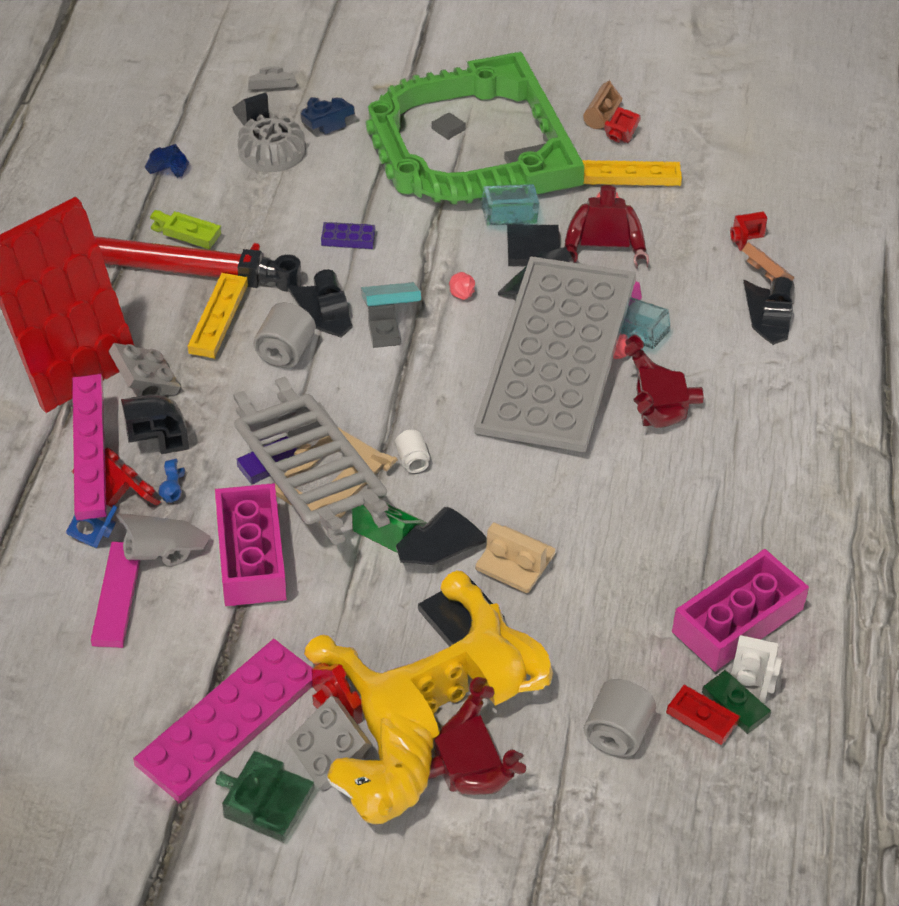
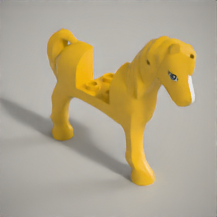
(403, 700)

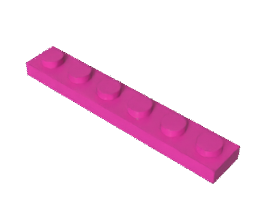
(89, 447)

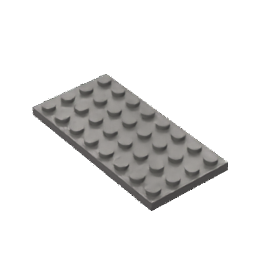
(556, 354)

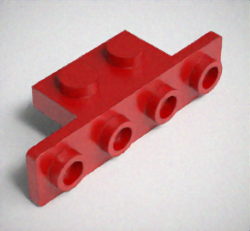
(120, 478)

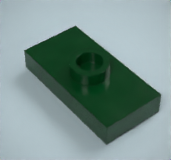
(735, 697)

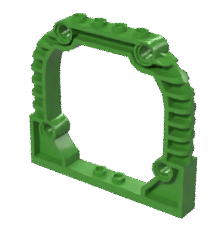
(506, 75)

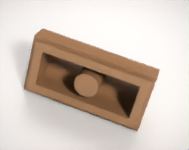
(602, 106)

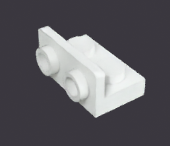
(757, 664)

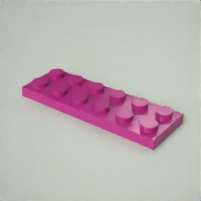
(225, 720)

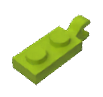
(186, 228)

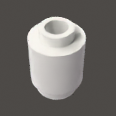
(412, 451)

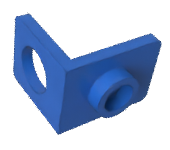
(100, 529)

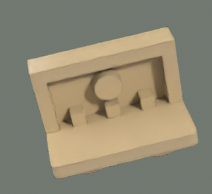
(514, 557)

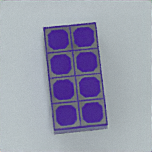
(348, 235)

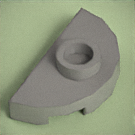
(271, 78)

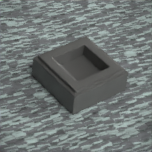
(448, 125)

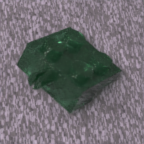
(265, 796)

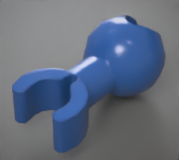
(170, 489)

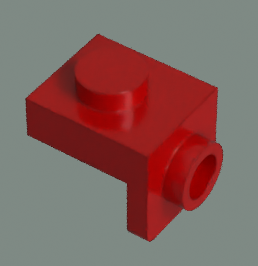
(622, 125)
(748, 227)

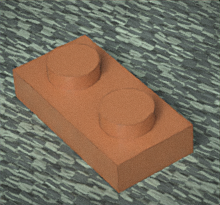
(759, 259)

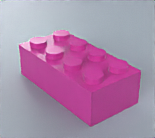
(250, 545)
(745, 603)

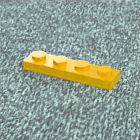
(632, 173)
(217, 315)

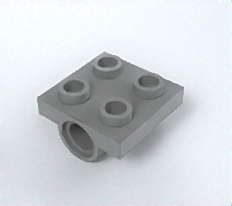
(144, 370)
(327, 736)

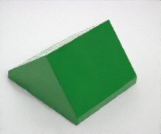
(389, 535)

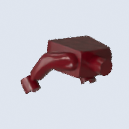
(606, 223)
(661, 392)
(467, 753)

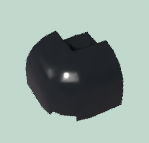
(158, 418)

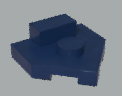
(326, 114)

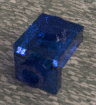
(166, 158)

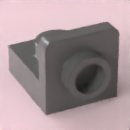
(383, 326)

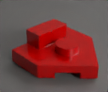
(331, 681)

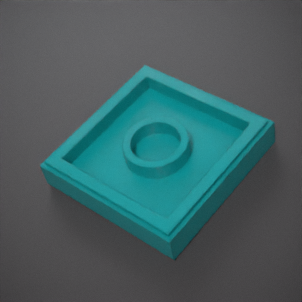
(391, 294)

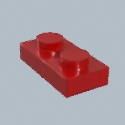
(702, 714)

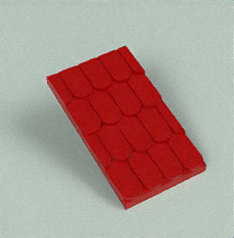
(59, 302)

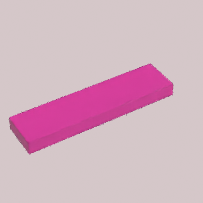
(115, 599)

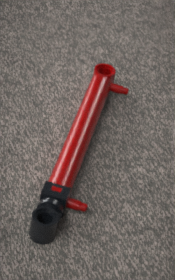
(203, 262)

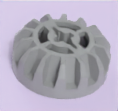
(271, 151)

